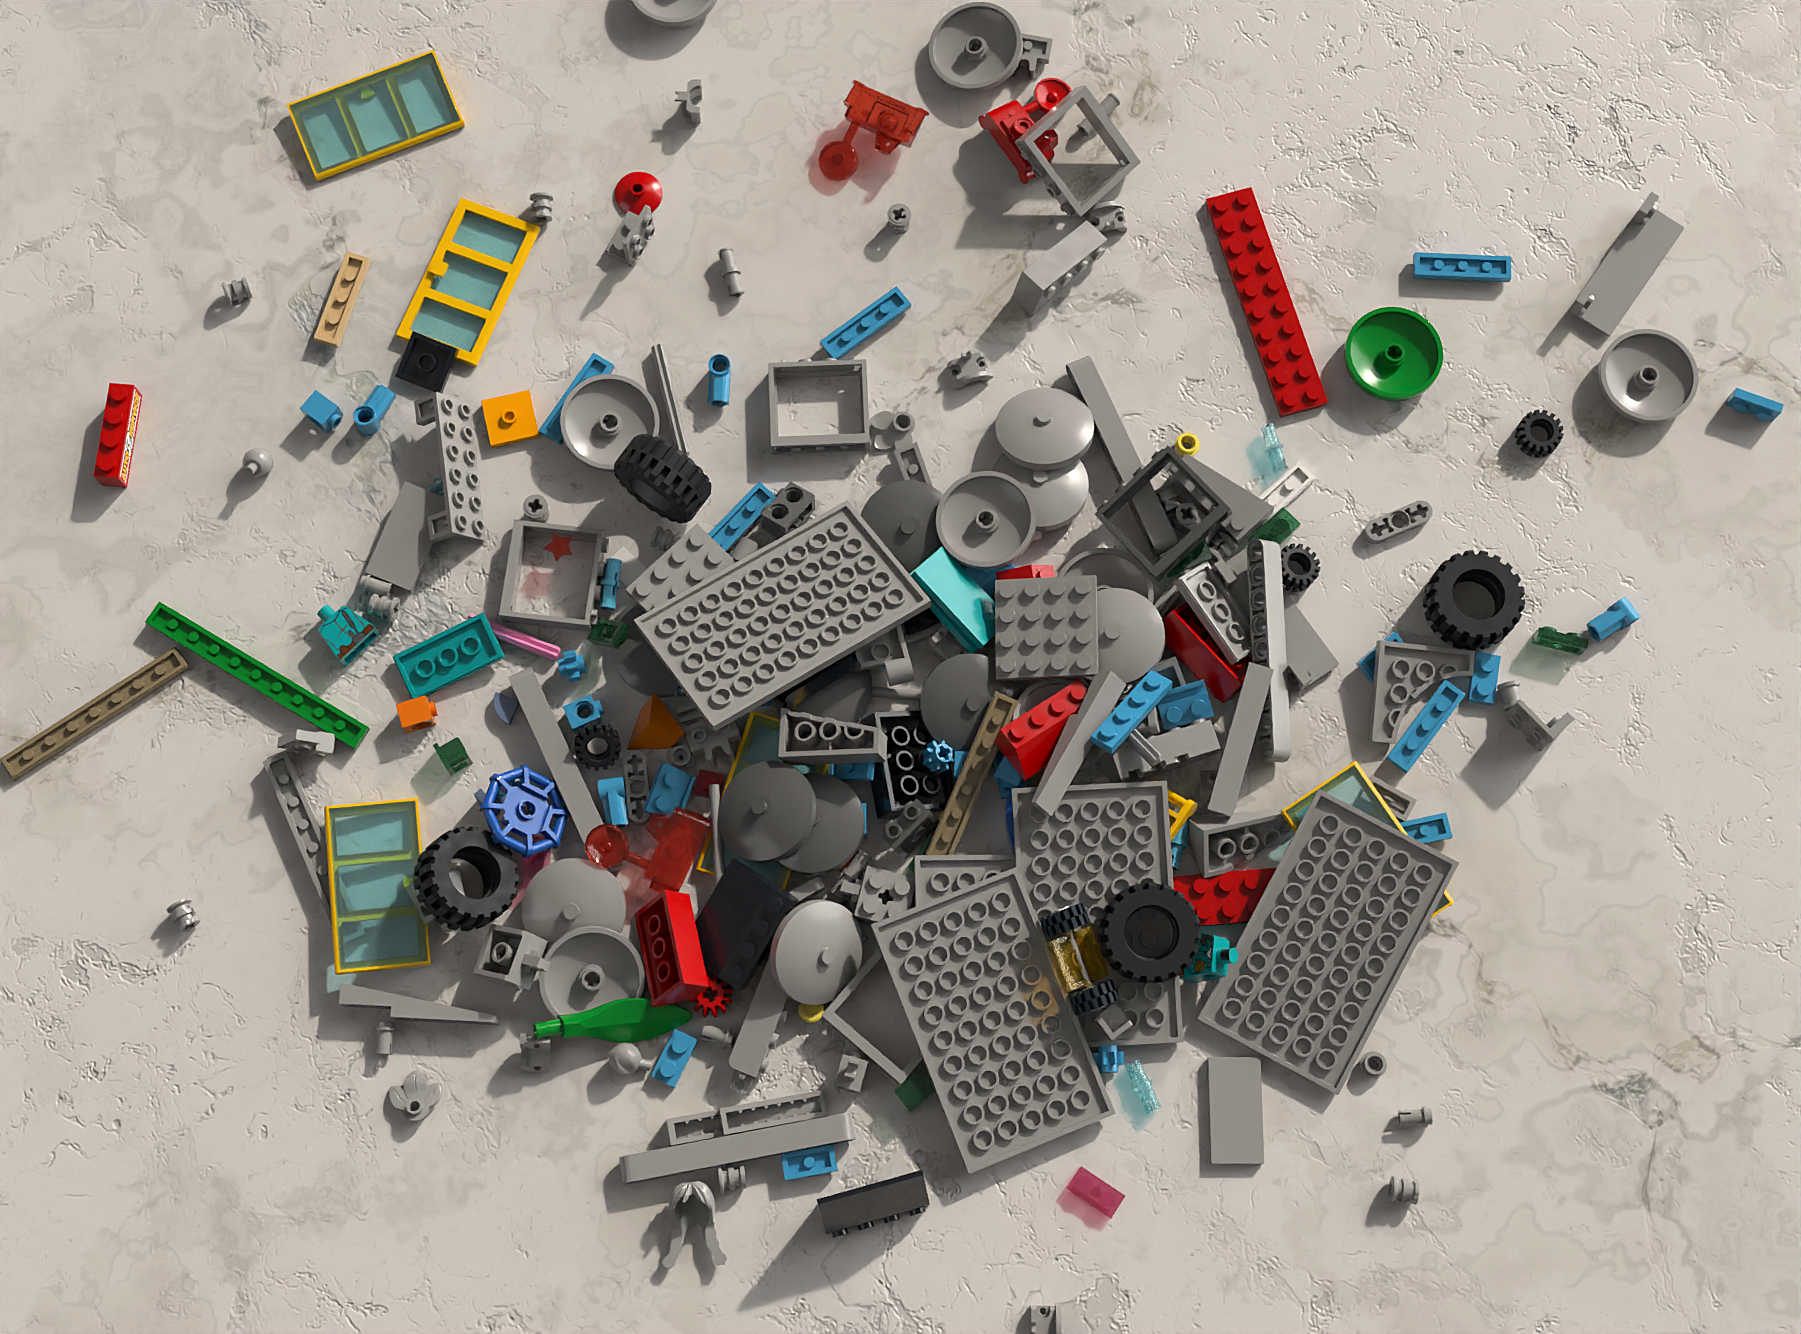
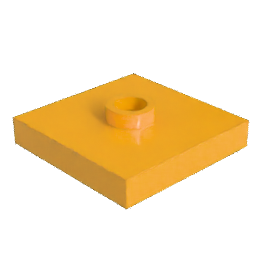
(510, 419)

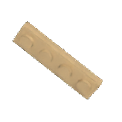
(342, 299)

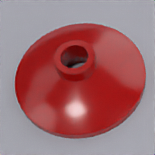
(634, 202)

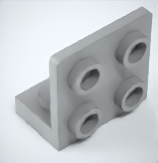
(631, 236)
(1536, 731)

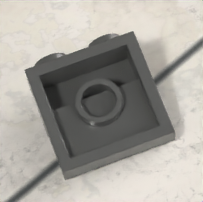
(909, 828)

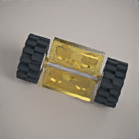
(1078, 959)

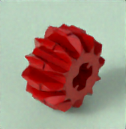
(718, 1003)

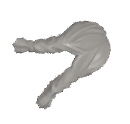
(687, 1204)

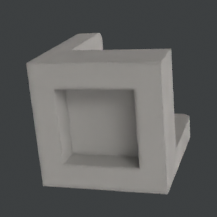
(1112, 1021)

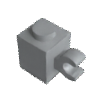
(851, 1072)

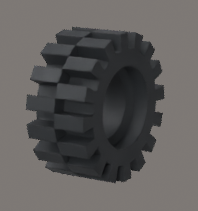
(1532, 445)
(1307, 562)
(597, 760)

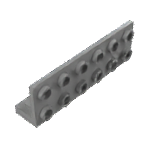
(1626, 268)
(458, 468)
(1305, 651)

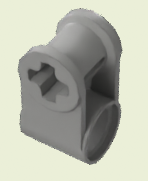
(1194, 517)

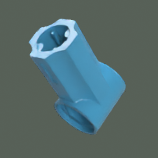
(719, 381)
(373, 408)
(1617, 616)
(613, 796)

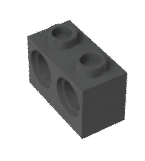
(784, 515)

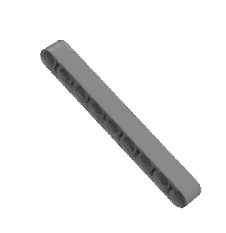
(1121, 454)
(1269, 647)
(557, 753)
(736, 1148)

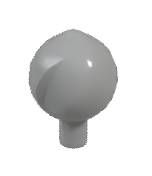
(257, 462)
(626, 1059)

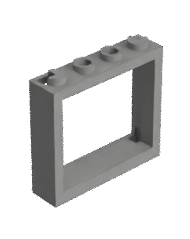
(1106, 131)
(818, 443)
(527, 528)
(856, 1039)

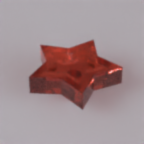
(559, 546)

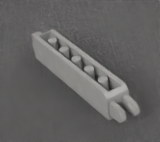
(758, 1032)

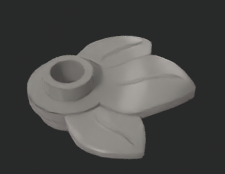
(889, 431)
(415, 1092)

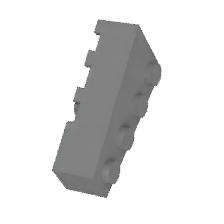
(1058, 267)
(1246, 508)
(821, 740)
(1177, 749)

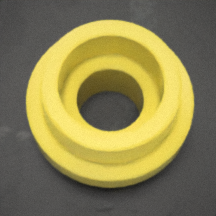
(1187, 438)

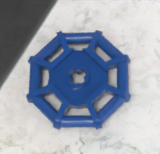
(513, 817)

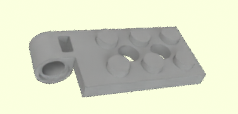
(888, 651)

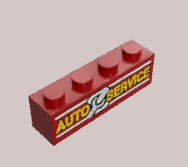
(118, 435)

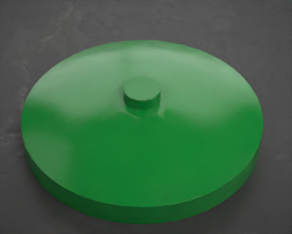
(1393, 354)

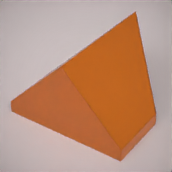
(655, 727)

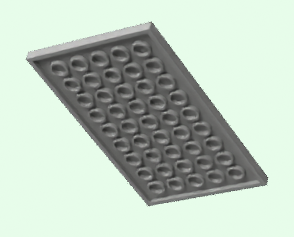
(781, 614)
(1087, 854)
(1328, 941)
(992, 1020)

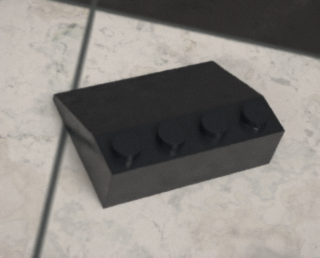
(903, 774)
(741, 923)
(873, 1203)

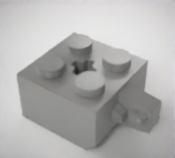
(874, 884)
(511, 957)

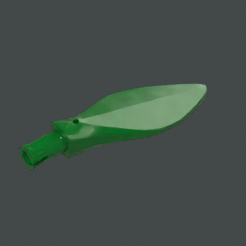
(616, 1021)

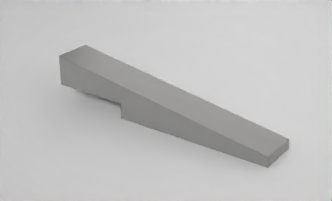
(1240, 739)
(1076, 740)
(410, 1008)
(745, 1118)

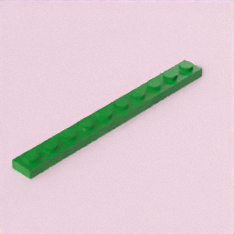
(257, 675)

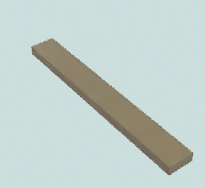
(94, 714)
(971, 776)

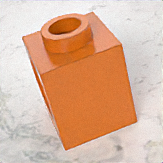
(417, 714)

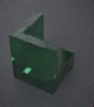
(453, 755)
(914, 1091)

